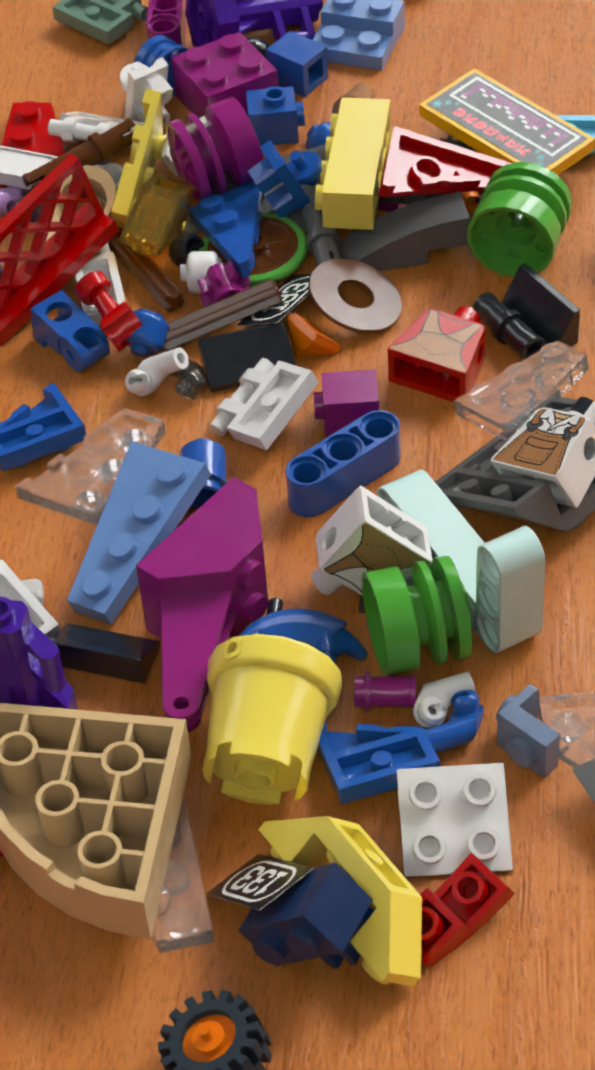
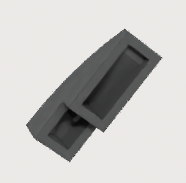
(409, 233)

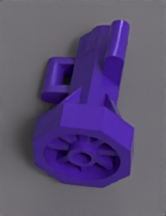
(216, 18)
(30, 662)

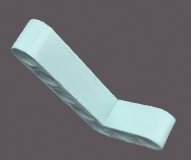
(500, 576)

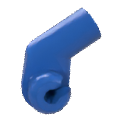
(462, 722)

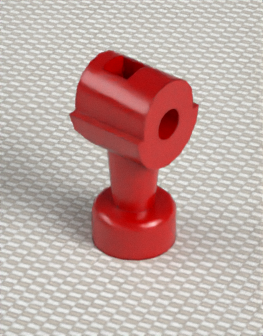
(117, 319)

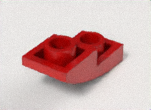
(459, 908)

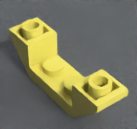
(393, 932)

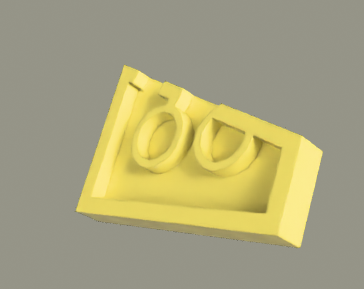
(146, 148)

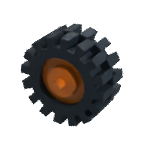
(215, 1036)

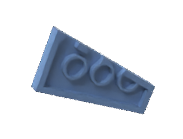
(141, 511)

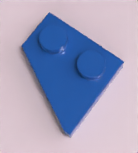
(39, 431)

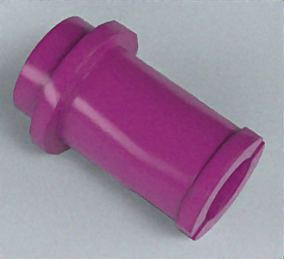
(384, 691)

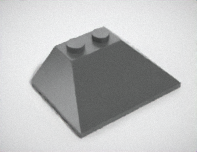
(481, 488)

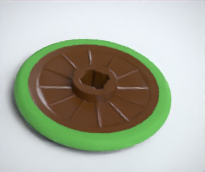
(278, 251)

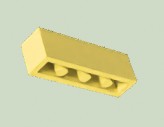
(354, 163)

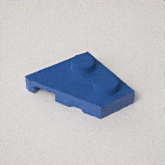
(369, 760)

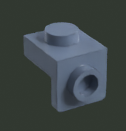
(524, 736)

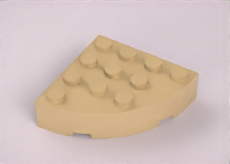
(92, 809)

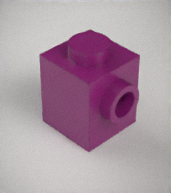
(345, 398)

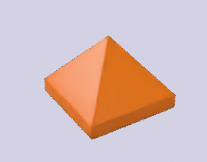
(310, 338)

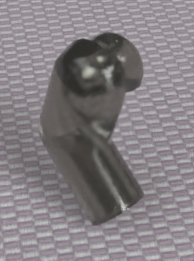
(191, 380)

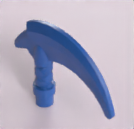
(313, 628)

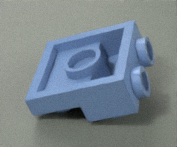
(361, 31)

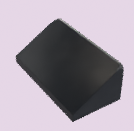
(543, 307)
(231, 354)
(106, 652)

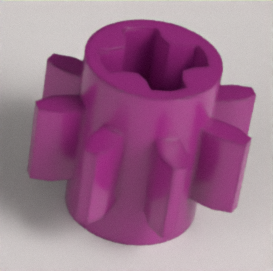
(221, 282)

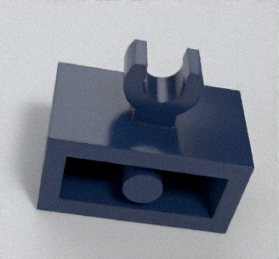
(310, 920)

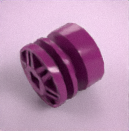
(208, 152)

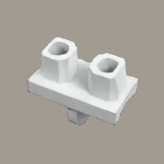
(137, 78)

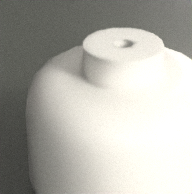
(197, 267)

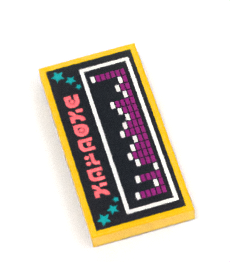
(505, 124)

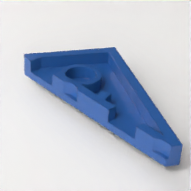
(232, 224)

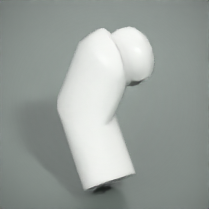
(154, 370)
(436, 697)

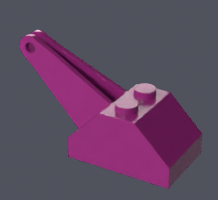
(202, 590)

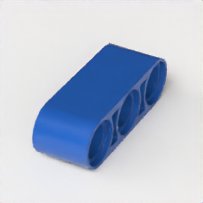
(343, 463)

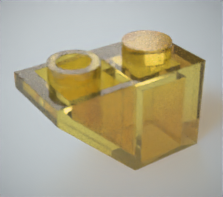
(157, 215)

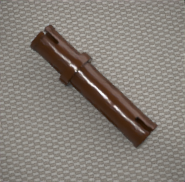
(94, 151)

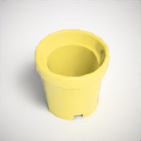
(267, 715)

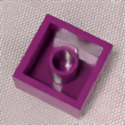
(220, 71)

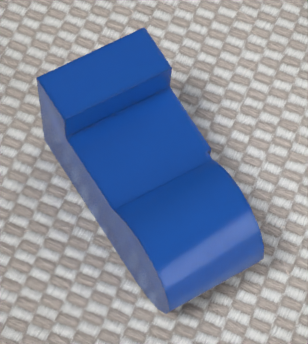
(71, 333)

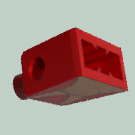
(439, 353)

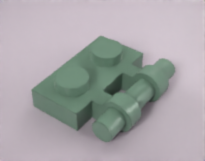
(100, 18)

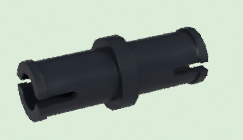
(508, 325)

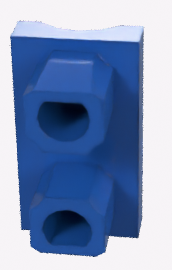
(272, 170)

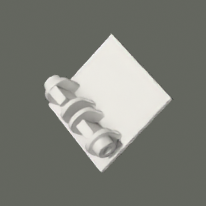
(451, 814)

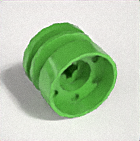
(519, 218)
(426, 613)

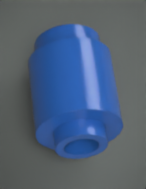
(215, 459)

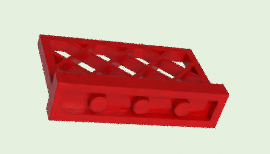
(59, 258)

